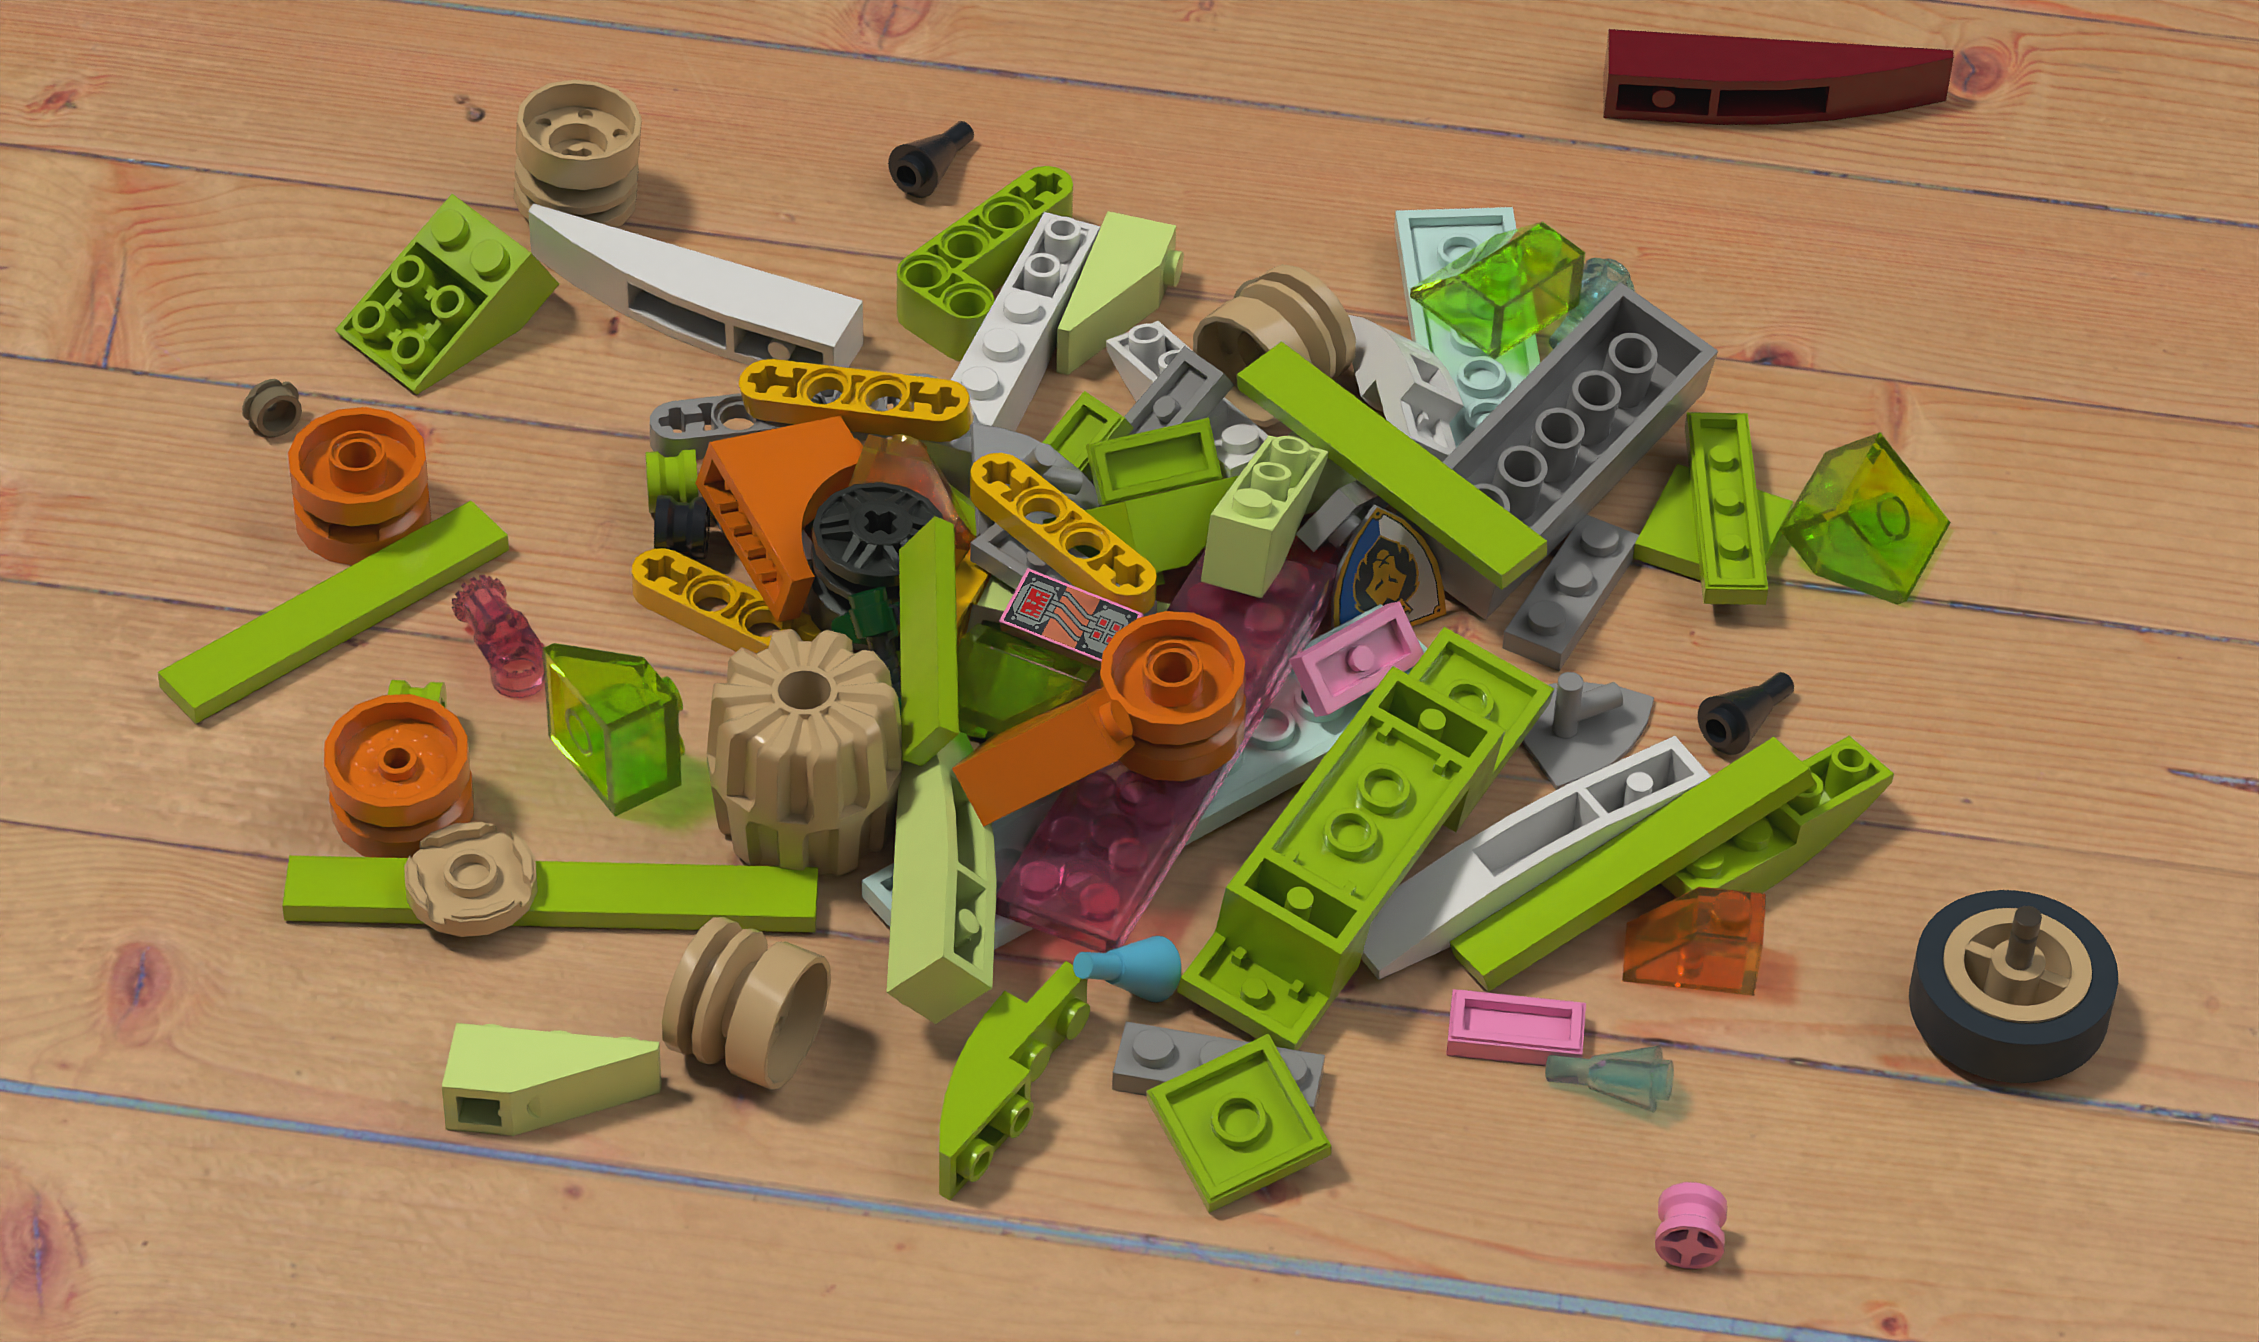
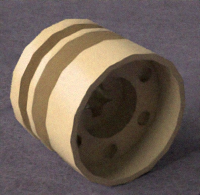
(578, 151)
(1278, 307)
(746, 1002)

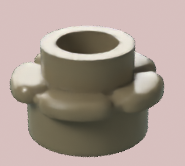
(272, 407)

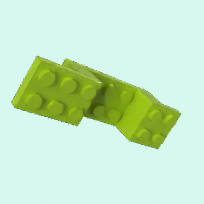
(1352, 833)

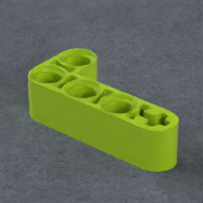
(951, 278)

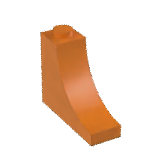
(766, 493)
(1044, 754)

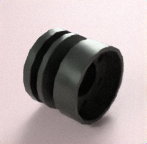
(859, 545)

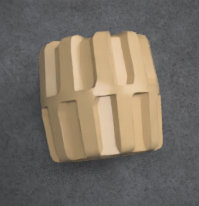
(805, 753)

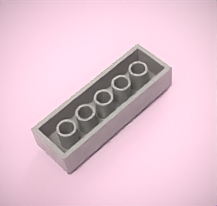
(1576, 427)

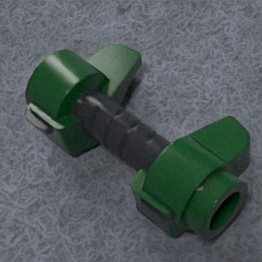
(875, 623)

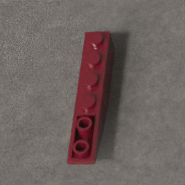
(1764, 79)

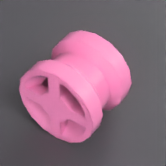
(1691, 1225)

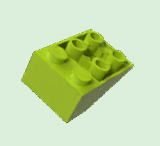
(447, 298)

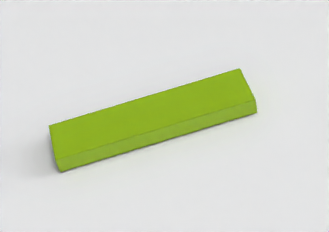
(1726, 509)
(928, 642)

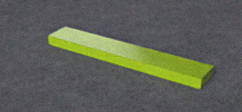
(1392, 465)
(332, 611)
(1631, 863)

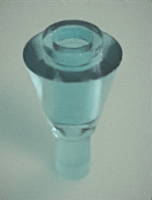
(1598, 280)
(1630, 1076)

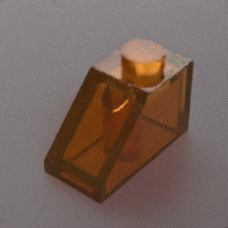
(908, 464)
(1698, 942)

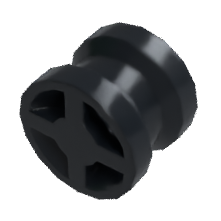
(682, 526)

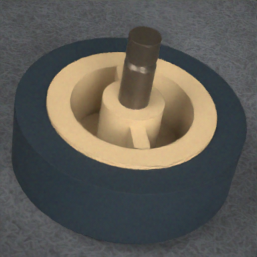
(2013, 986)

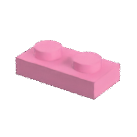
(1356, 659)

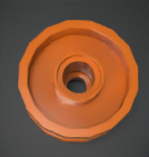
(358, 483)
(1182, 693)
(397, 774)

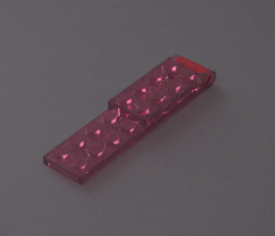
(1121, 831)

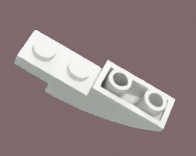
(1140, 360)
(1406, 385)

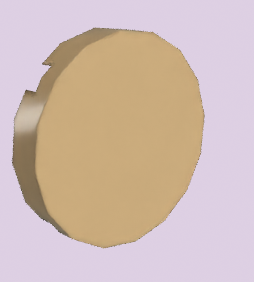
(470, 879)

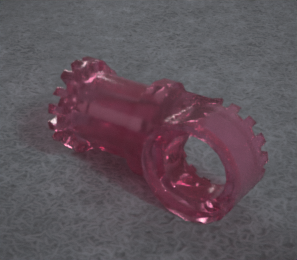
(501, 636)

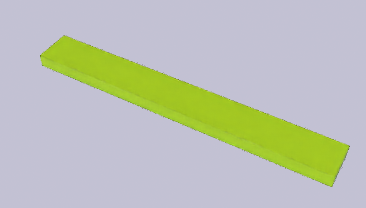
(572, 894)

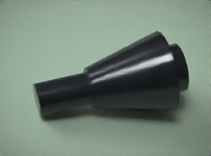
(922, 163)
(1735, 716)

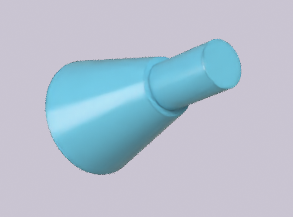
(1143, 968)

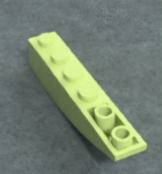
(941, 891)

